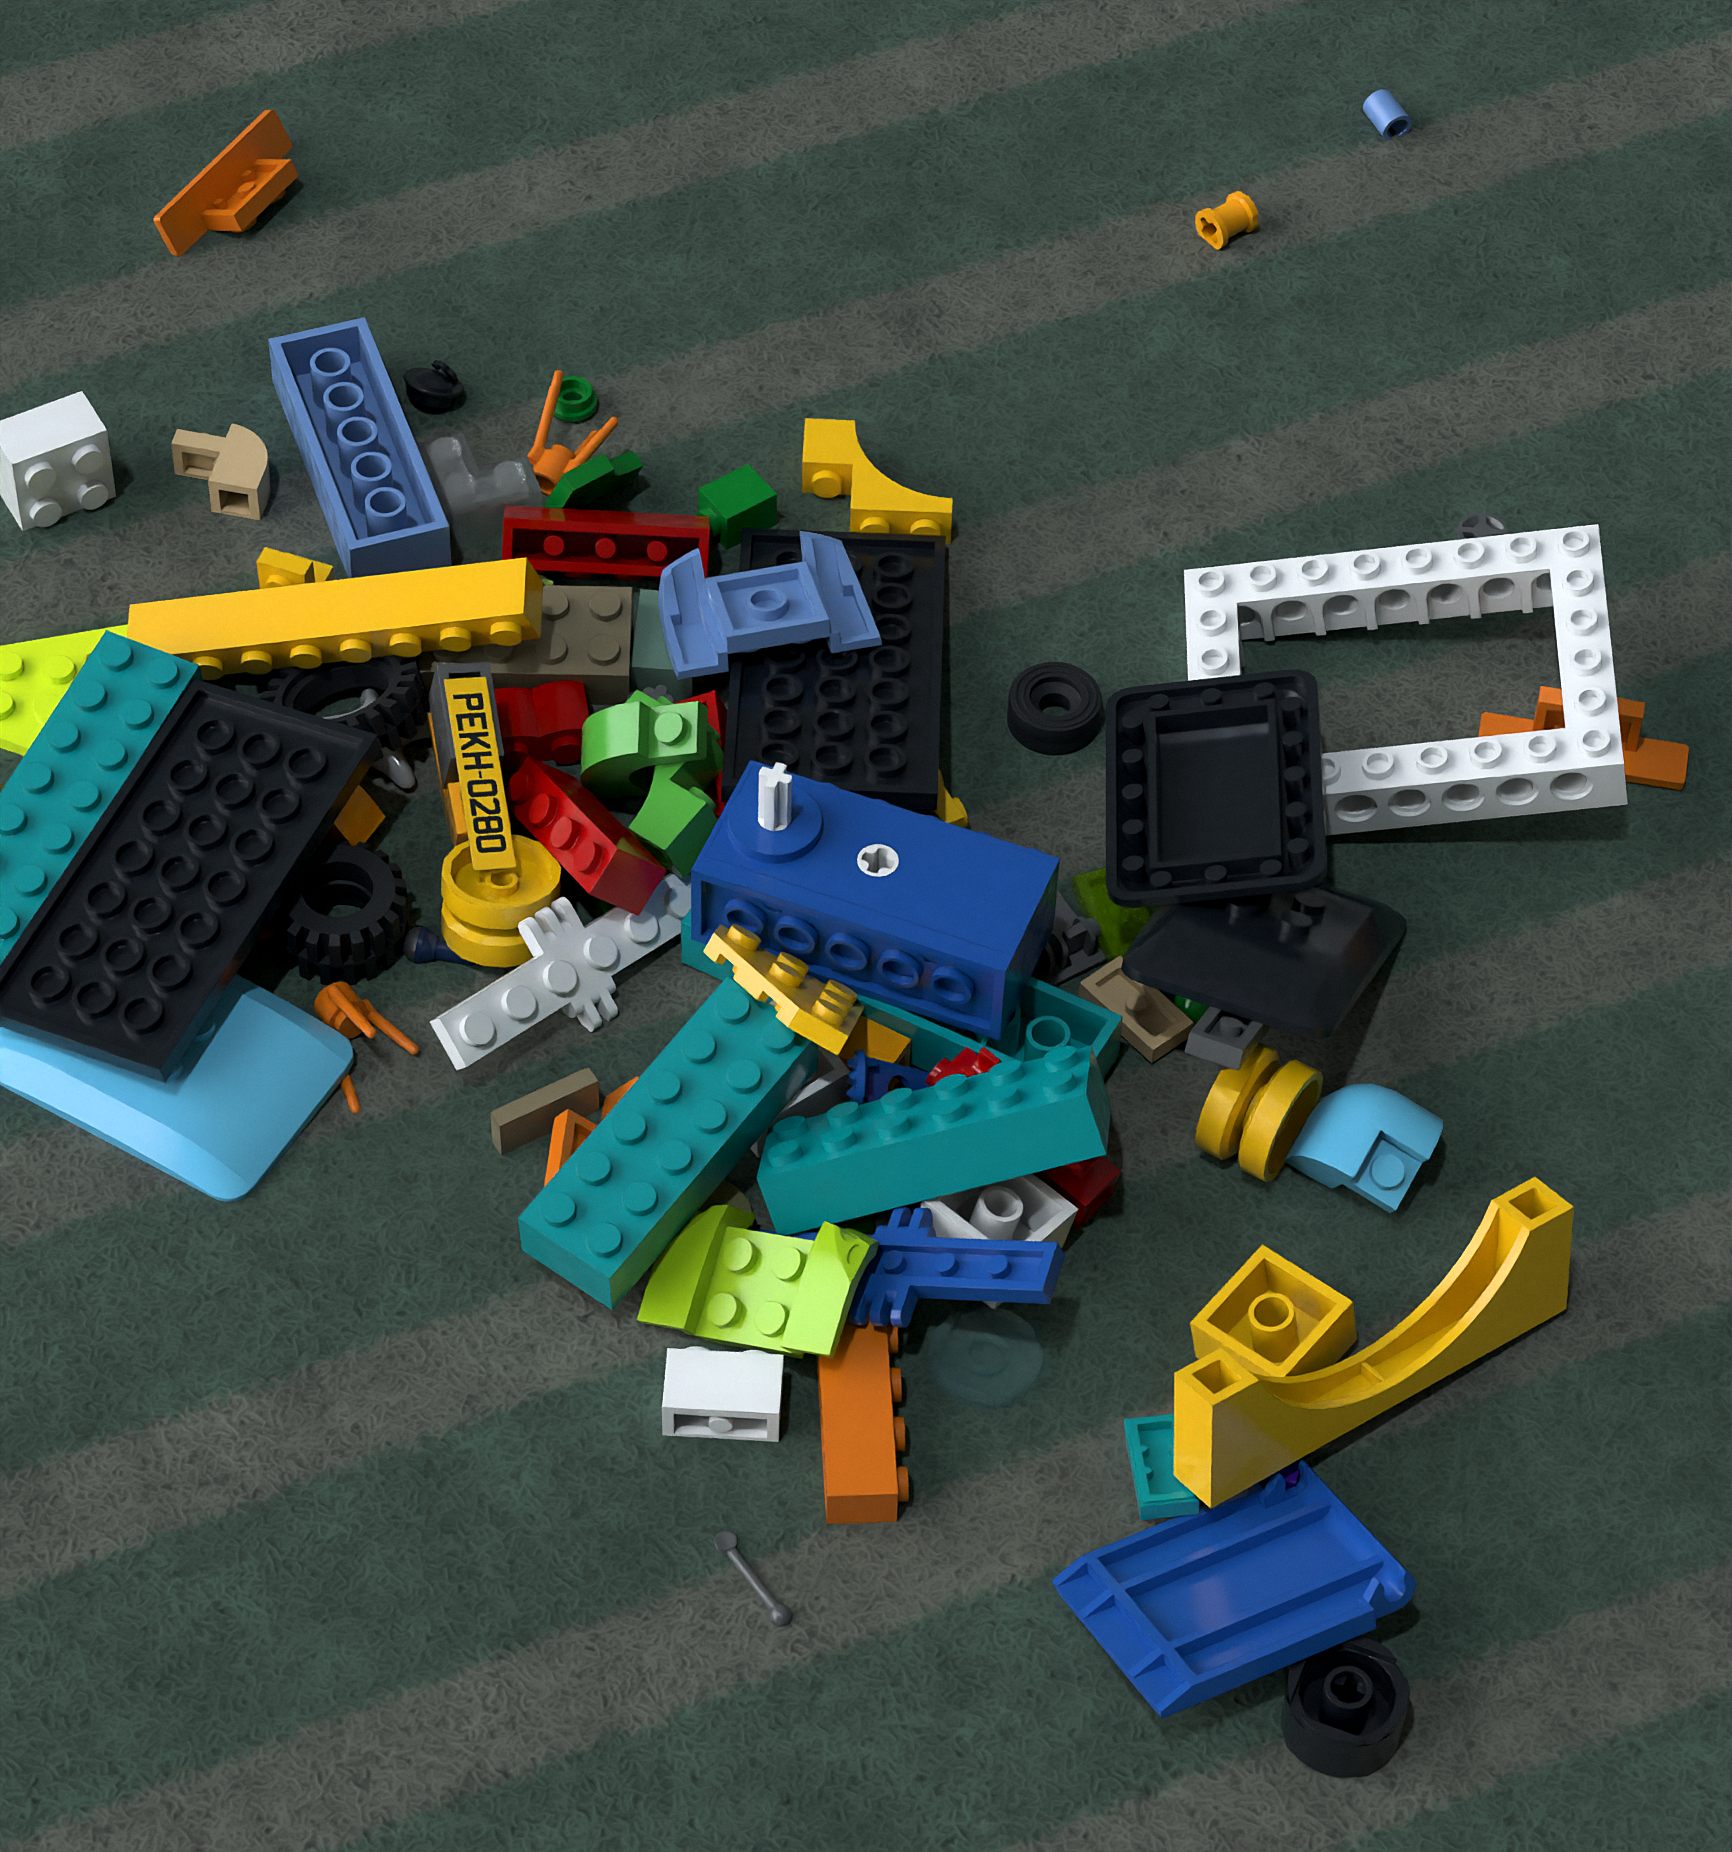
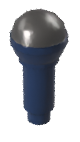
(424, 945)

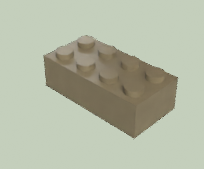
(581, 640)

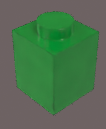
(735, 503)

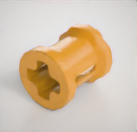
(1227, 219)

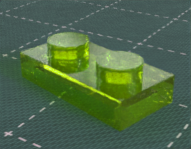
(1117, 923)

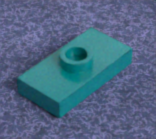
(1152, 1468)

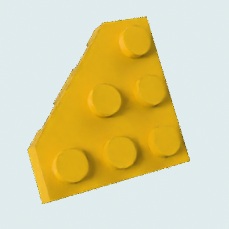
(803, 1003)

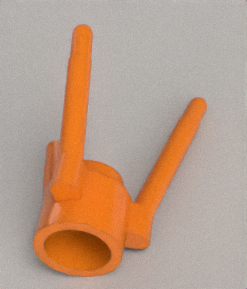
(552, 463)
(348, 1014)

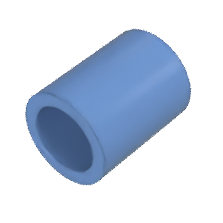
(1385, 112)

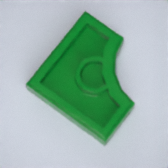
(594, 481)

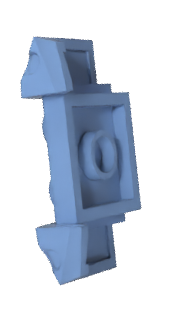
(762, 608)

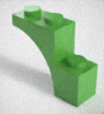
(677, 811)

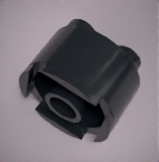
(1345, 1708)

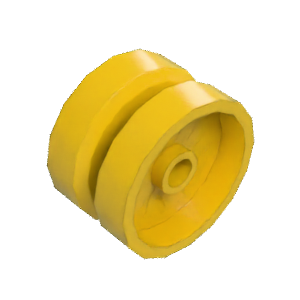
(486, 905)
(1258, 1111)

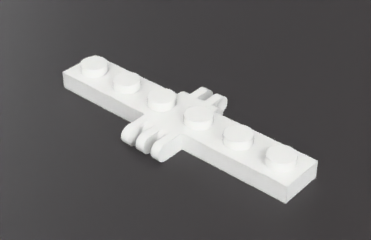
(567, 971)

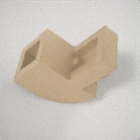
(232, 465)

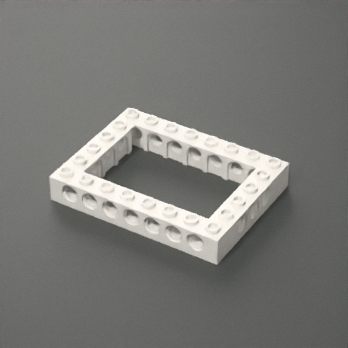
(1419, 583)

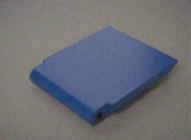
(1235, 1590)

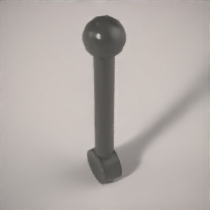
(726, 1543)

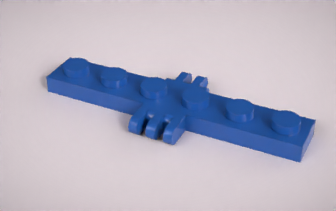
(920, 1265)

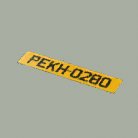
(479, 773)

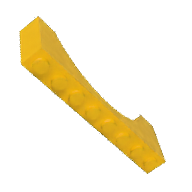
(1248, 1425)

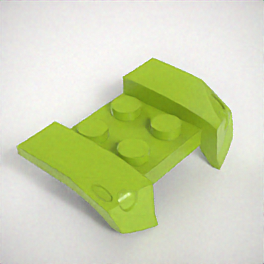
(757, 1285)

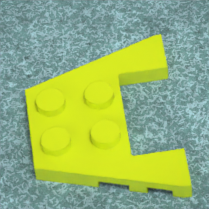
(35, 680)

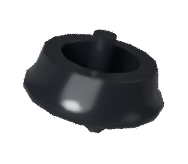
(433, 387)

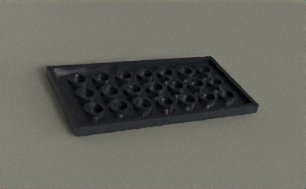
(855, 714)
(180, 878)

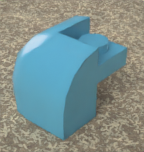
(1367, 1142)

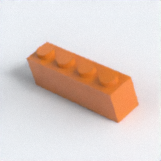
(860, 1427)

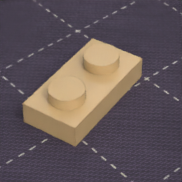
(1149, 1018)

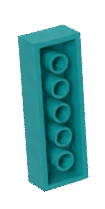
(935, 1140)
(667, 1144)

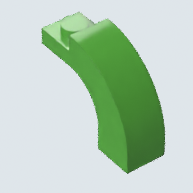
(631, 738)

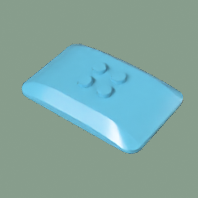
(225, 1109)

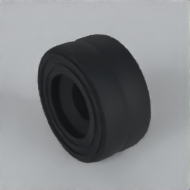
(1054, 684)

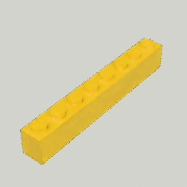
(347, 618)

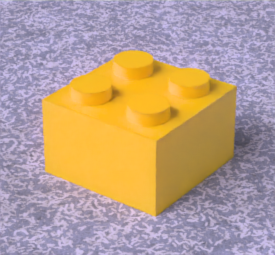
(1276, 1319)

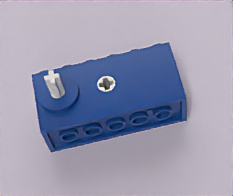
(878, 897)

